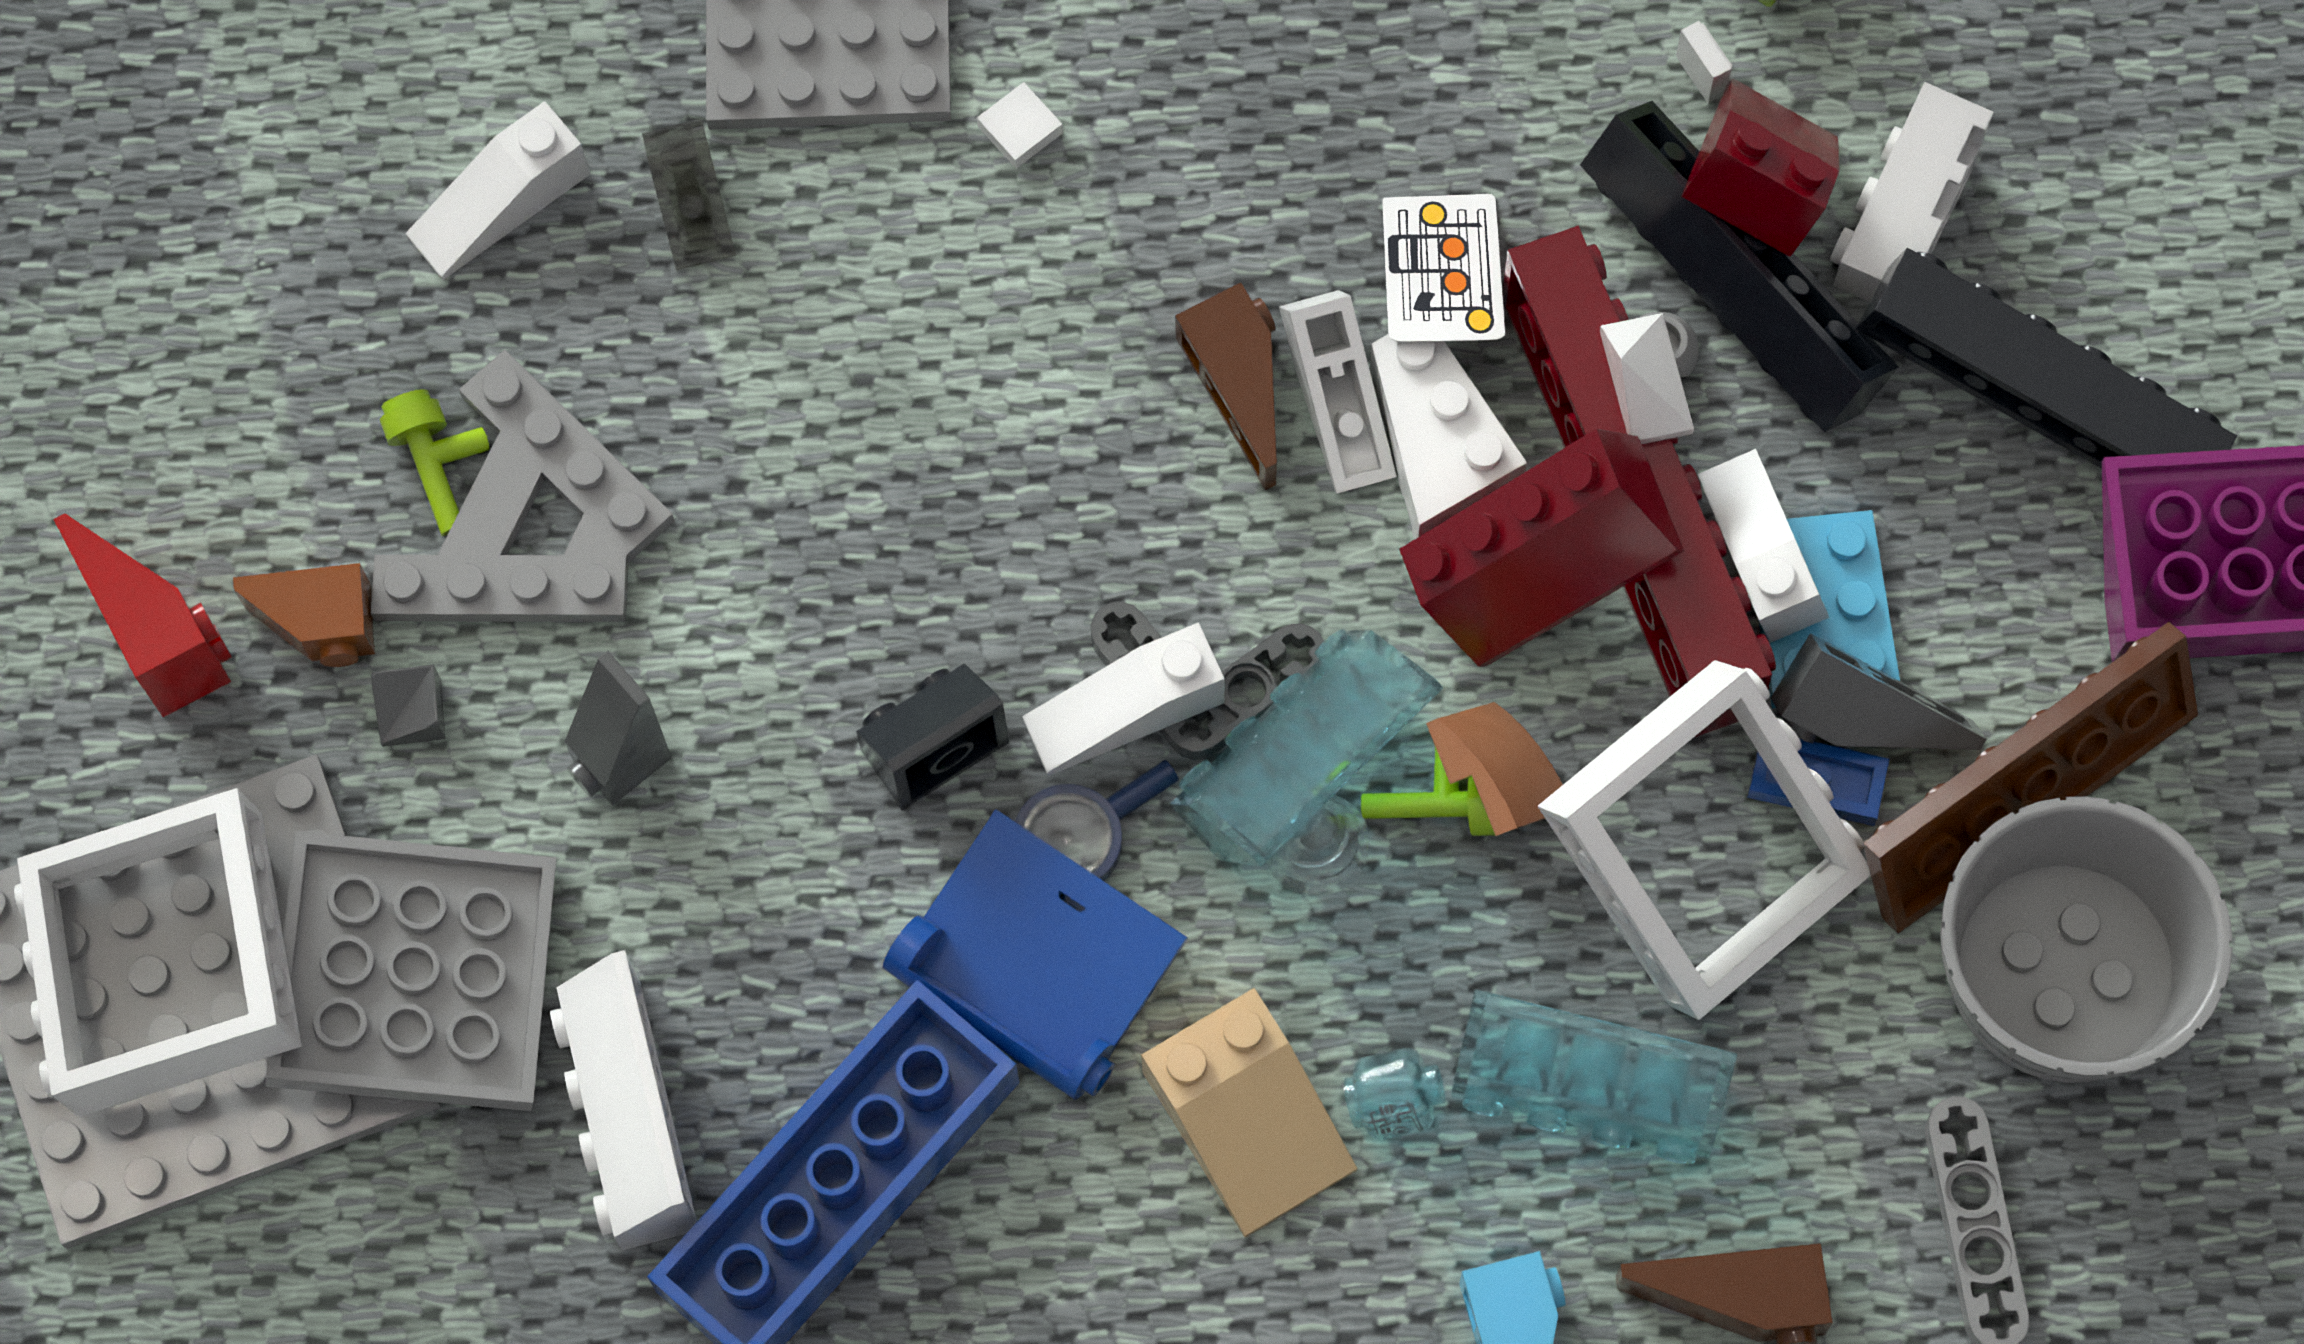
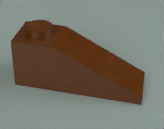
(1232, 356)
(1751, 1293)

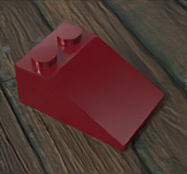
(1764, 168)

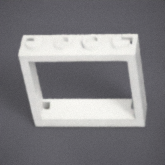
(1578, 803)
(271, 1015)

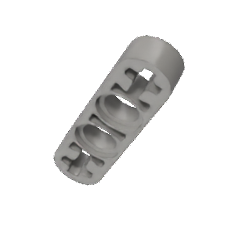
(1984, 1224)

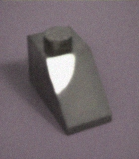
(688, 194)

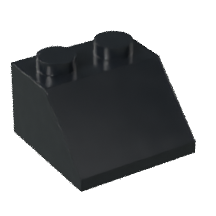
(933, 733)

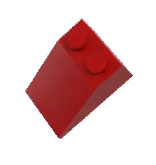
(165, 642)

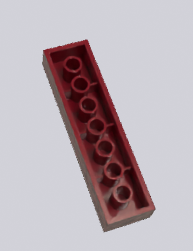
(1688, 603)

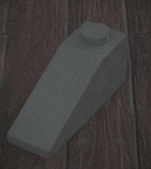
(1860, 706)
(614, 734)

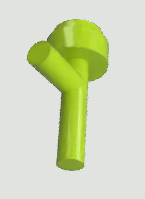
(412, 421)
(1442, 802)

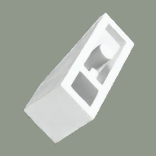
(500, 190)
(1338, 389)
(1763, 546)
(1128, 700)

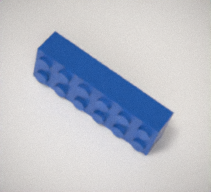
(836, 1175)

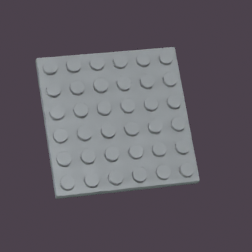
(148, 964)

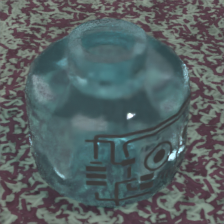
(1393, 1093)

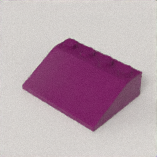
(2206, 547)

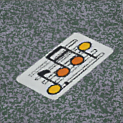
(1443, 268)

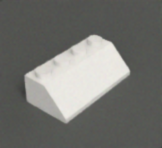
(624, 1105)

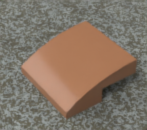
(1502, 760)

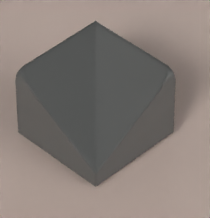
(408, 705)

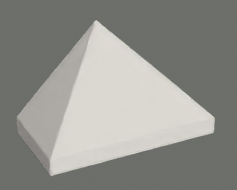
(1646, 379)

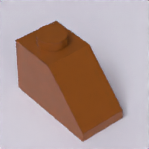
(315, 610)

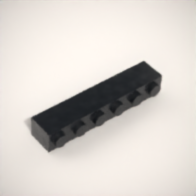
(1752, 288)
(2028, 367)

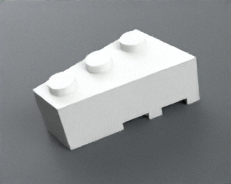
(1916, 189)
(1439, 431)

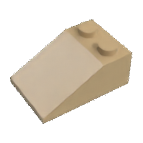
(1248, 1112)

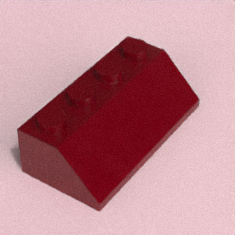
(1543, 546)

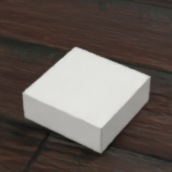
(1703, 61)
(1020, 125)

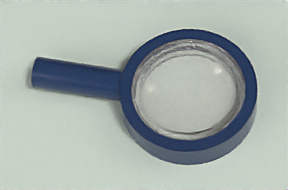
(1087, 824)

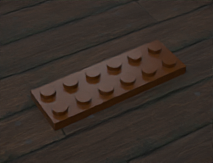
(2056, 755)

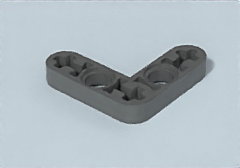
(1227, 715)

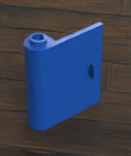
(1027, 965)

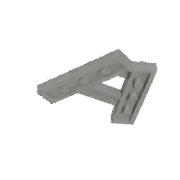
(472, 572)

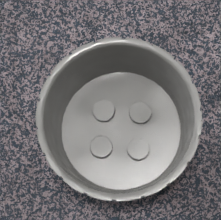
(2084, 940)

